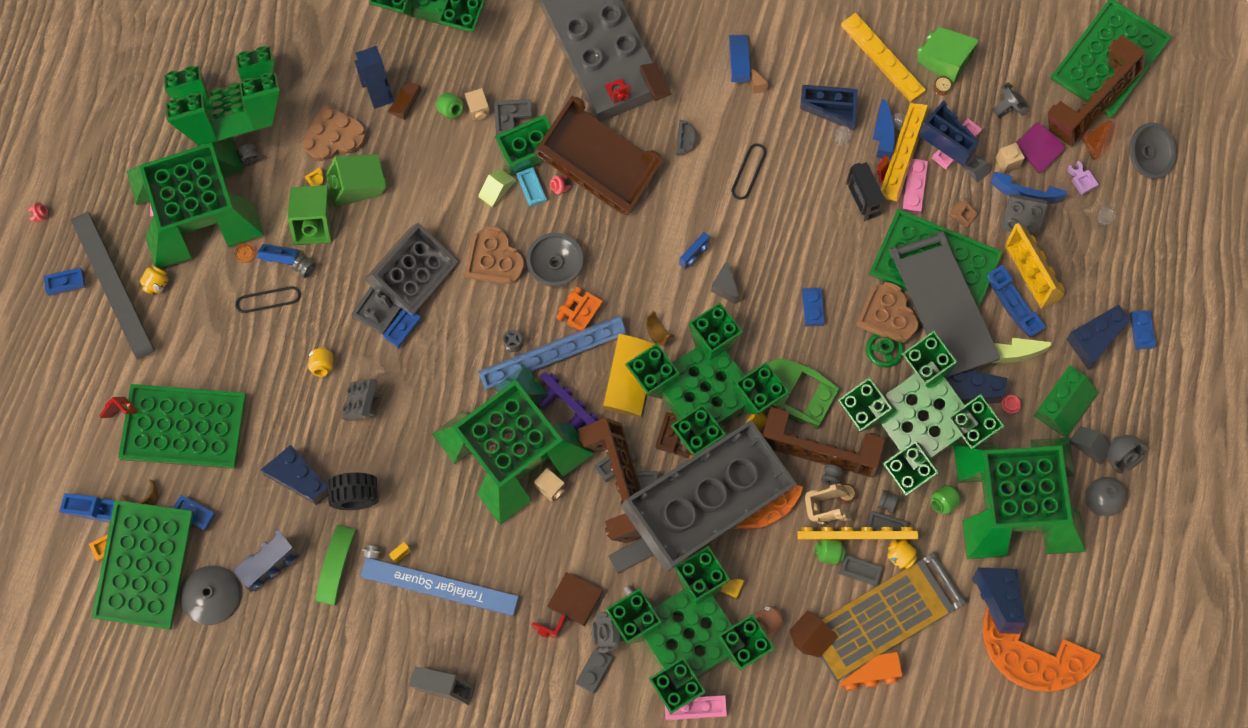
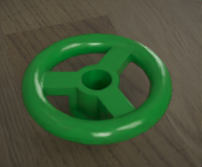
(887, 353)

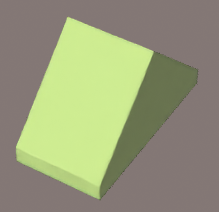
(495, 187)

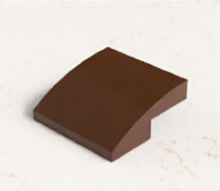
(668, 439)
(575, 599)

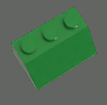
(520, 143)
(1066, 401)

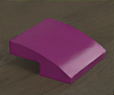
(1039, 147)

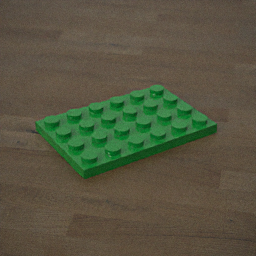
(1088, 61)
(972, 257)
(183, 426)
(142, 565)

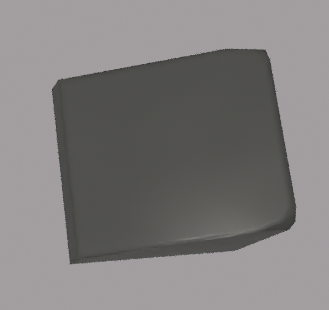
(977, 168)

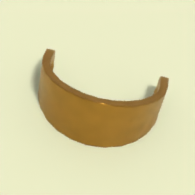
(656, 330)
(151, 499)

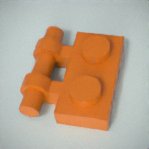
(583, 313)

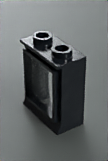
(865, 190)

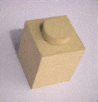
(477, 104)
(1009, 158)
(550, 485)

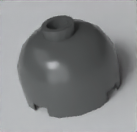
(1125, 452)
(1105, 496)

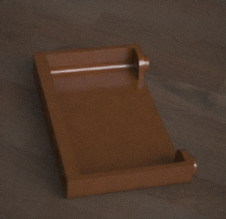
(597, 157)

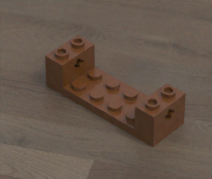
(1128, 63)
(610, 437)
(863, 464)

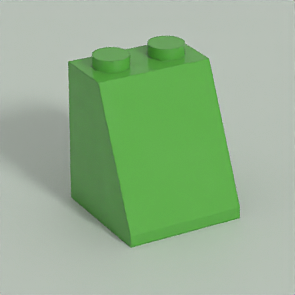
(947, 52)
(355, 178)
(309, 215)

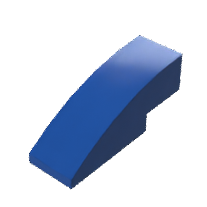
(739, 58)
(884, 131)
(87, 507)

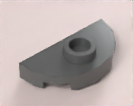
(686, 138)

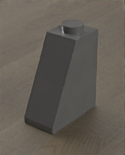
(441, 685)

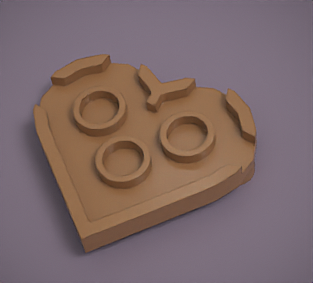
(331, 134)
(492, 258)
(887, 314)

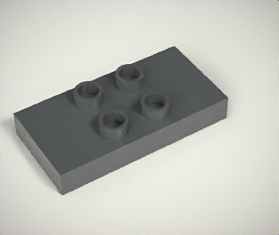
(600, 50)
(708, 495)

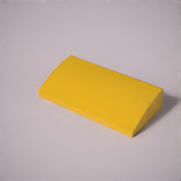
(623, 391)

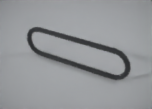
(756, 173)
(267, 292)

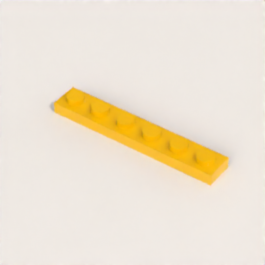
(883, 57)
(904, 151)
(865, 533)

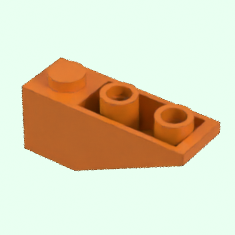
(879, 669)

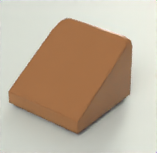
(757, 82)
(963, 213)

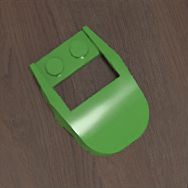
(789, 374)

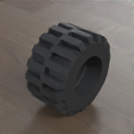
(352, 491)

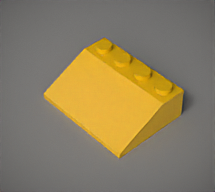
(1033, 267)

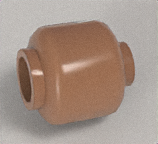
(770, 620)

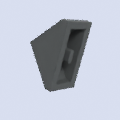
(725, 286)
(1090, 443)

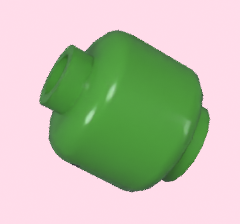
(449, 105)
(945, 499)
(830, 551)

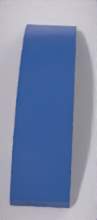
(1003, 184)
(1013, 302)

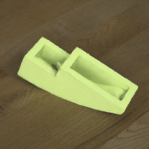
(1020, 350)

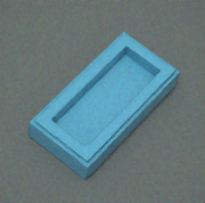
(531, 187)

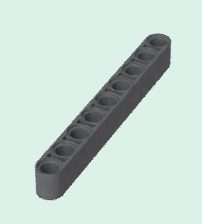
(112, 285)

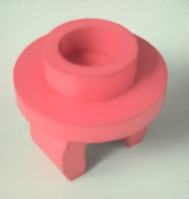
(557, 184)
(40, 212)

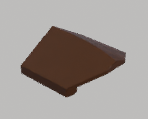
(812, 635)

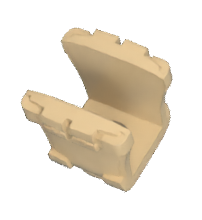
(813, 507)

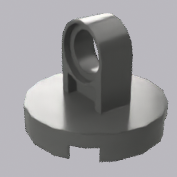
(1012, 101)
(605, 633)

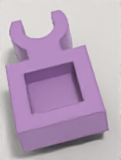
(1082, 180)

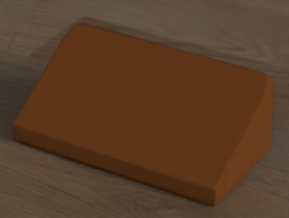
(655, 81)
(405, 100)

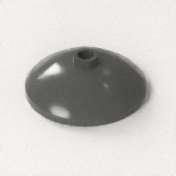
(1152, 150)
(551, 249)
(220, 602)

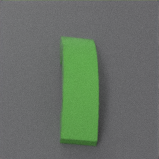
(334, 565)

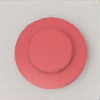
(1011, 404)

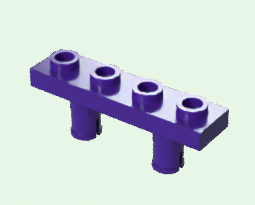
(555, 390)

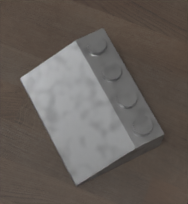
(411, 269)

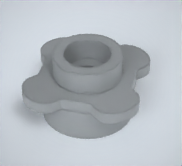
(372, 551)

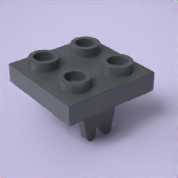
(1025, 211)
(376, 311)
(360, 399)

